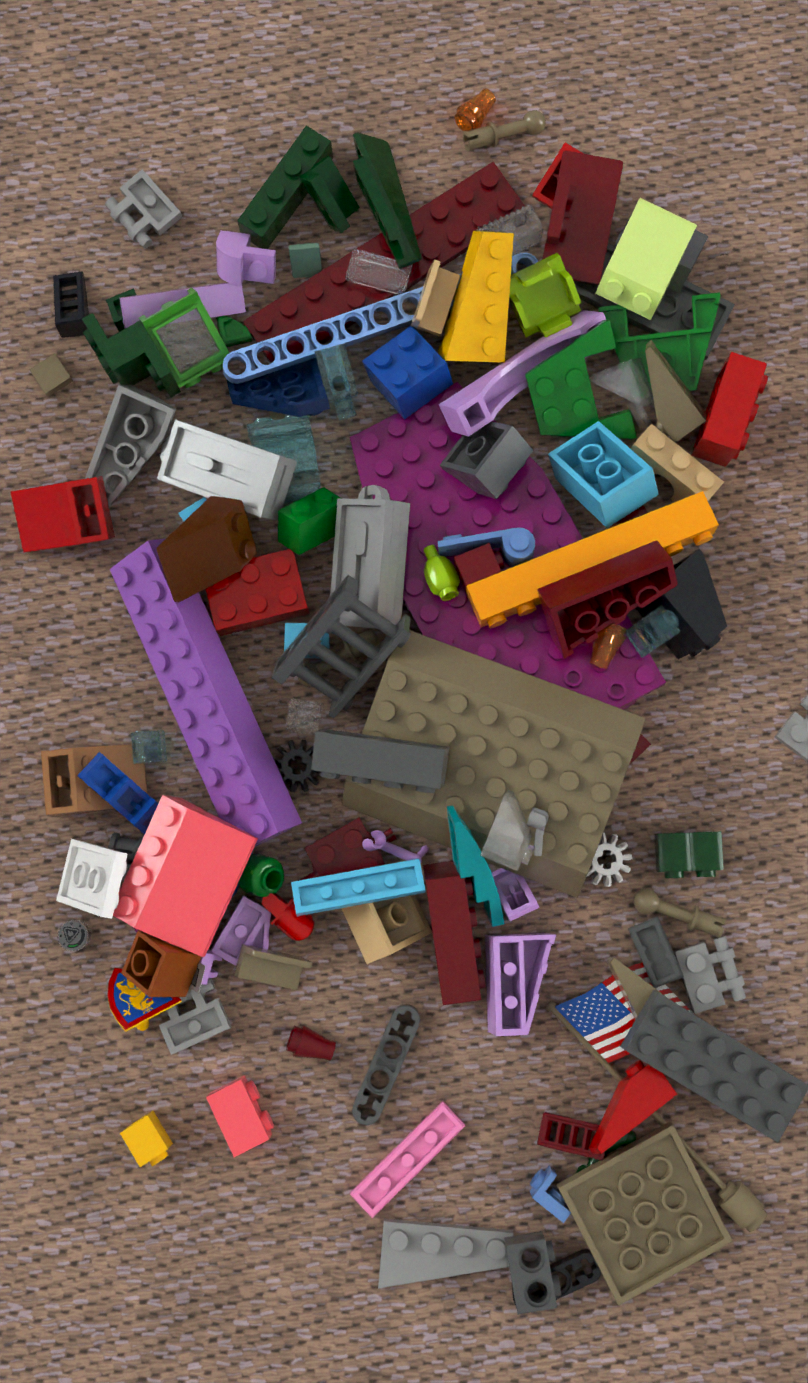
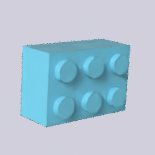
(603, 474)

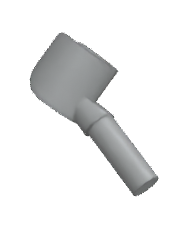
(538, 819)

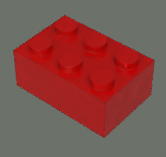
(730, 409)
(259, 594)

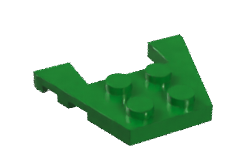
(682, 349)
(564, 393)

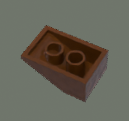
(207, 547)

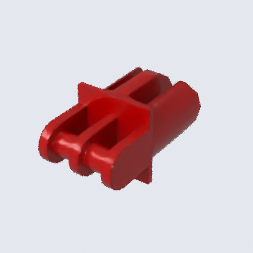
(286, 920)

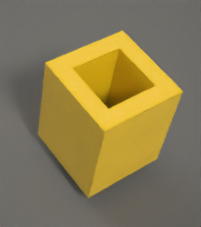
(147, 1140)

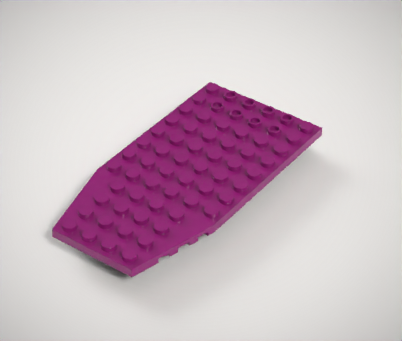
(406, 462)

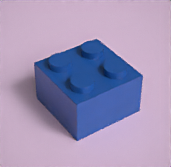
(408, 372)

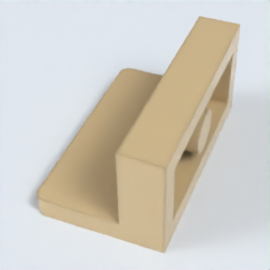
(435, 299)

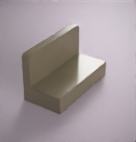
(270, 967)

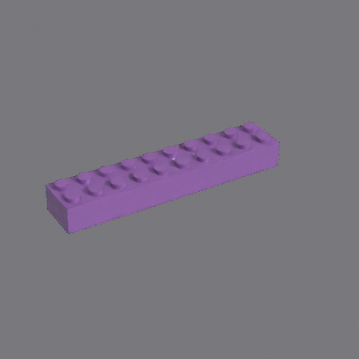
(206, 699)

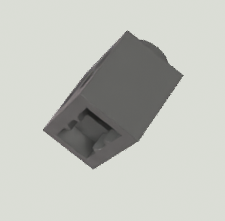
(525, 1272)

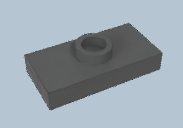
(656, 952)

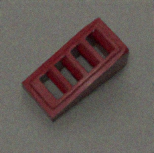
(545, 1131)

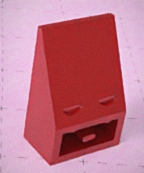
(63, 514)

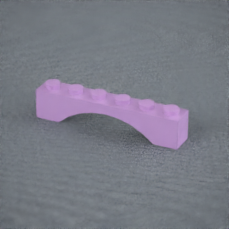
(486, 396)

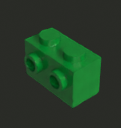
(308, 521)

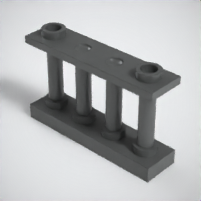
(327, 621)

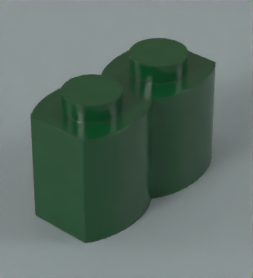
(689, 852)

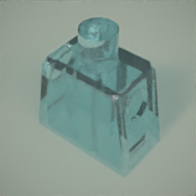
(333, 368)

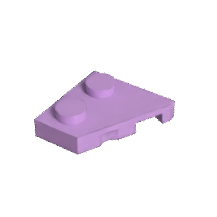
(247, 926)

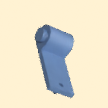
(515, 543)

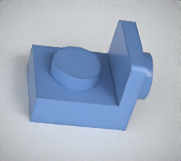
(549, 1199)

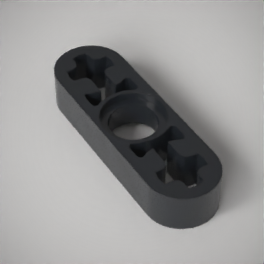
(582, 1278)

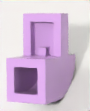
(241, 262)

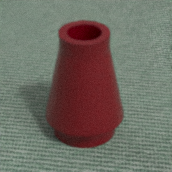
(309, 1044)

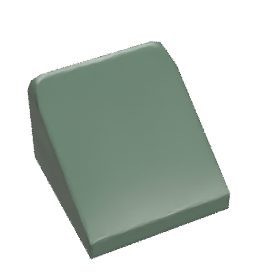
(305, 259)

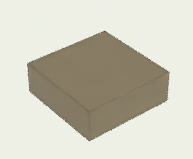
(51, 375)

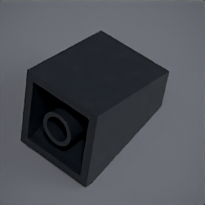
(695, 606)

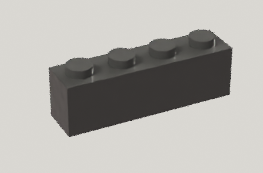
(380, 759)

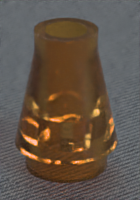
(474, 111)
(607, 645)

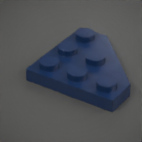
(288, 391)

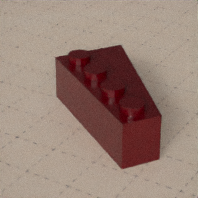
(605, 594)
(452, 933)

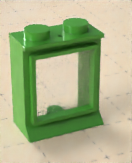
(186, 339)

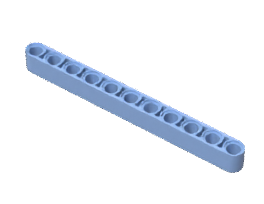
(335, 327)

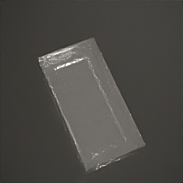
(377, 272)

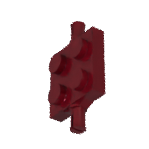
(344, 851)

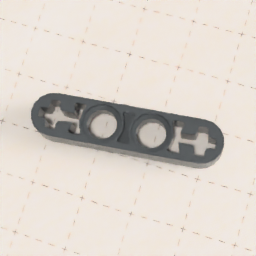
(389, 1065)

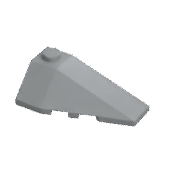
(129, 437)

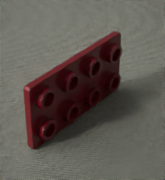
(583, 214)

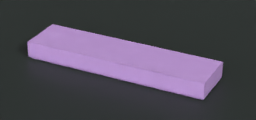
(217, 299)

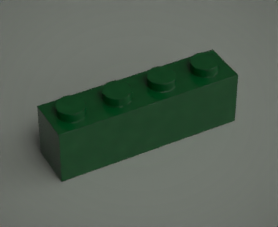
(283, 189)

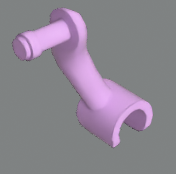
(380, 843)

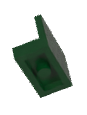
(330, 194)

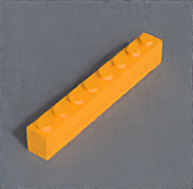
(516, 588)

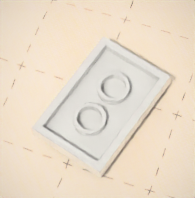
(92, 878)

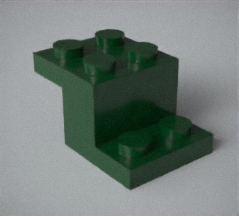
(129, 355)

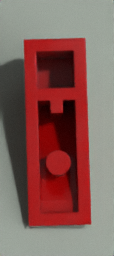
(633, 1101)

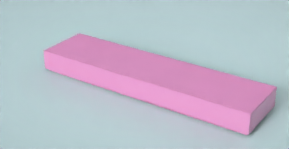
(407, 1159)

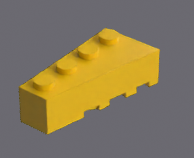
(481, 301)

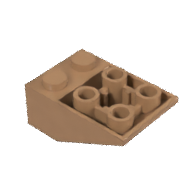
(71, 795)

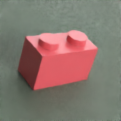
(240, 1115)

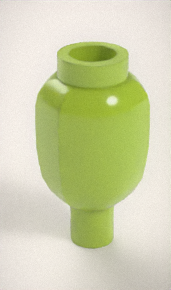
(440, 574)

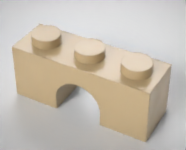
(676, 465)

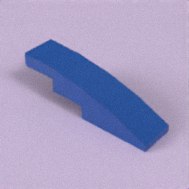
(119, 791)

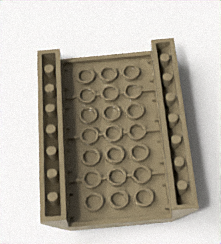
(502, 736)

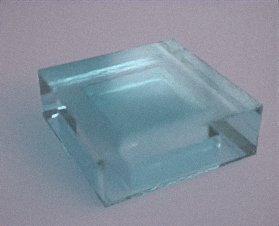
(148, 747)

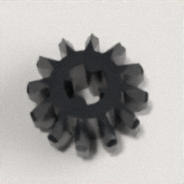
(289, 772)

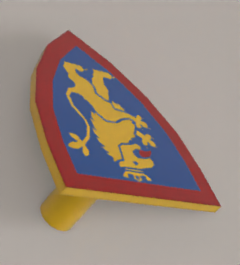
(131, 1005)

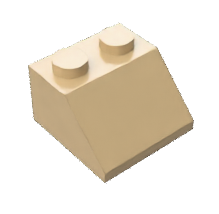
(386, 926)

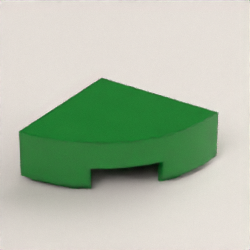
(233, 331)

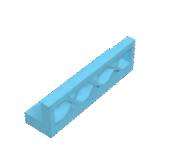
(358, 887)

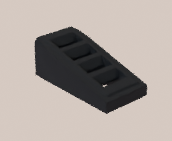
(70, 323)

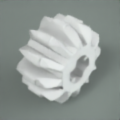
(612, 867)

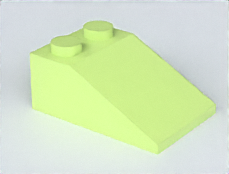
(645, 258)

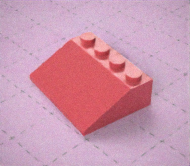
(184, 875)

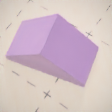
(514, 894)

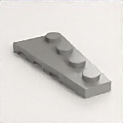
(435, 1251)

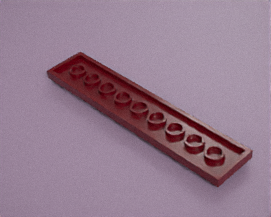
(442, 234)

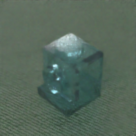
(657, 628)

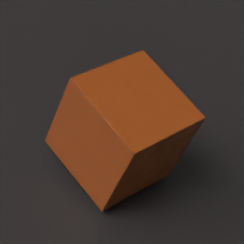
(159, 967)

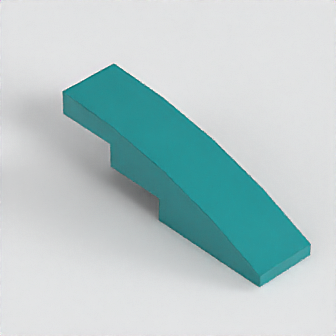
(470, 864)

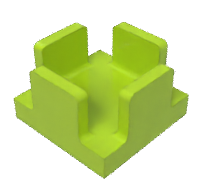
(544, 297)

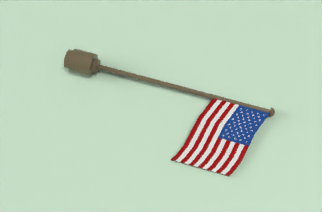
(601, 1023)

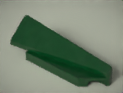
(384, 195)

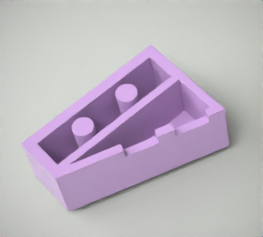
(513, 979)

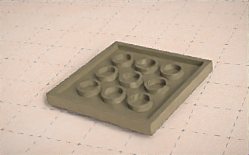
(644, 1213)

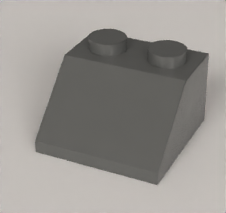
(488, 458)

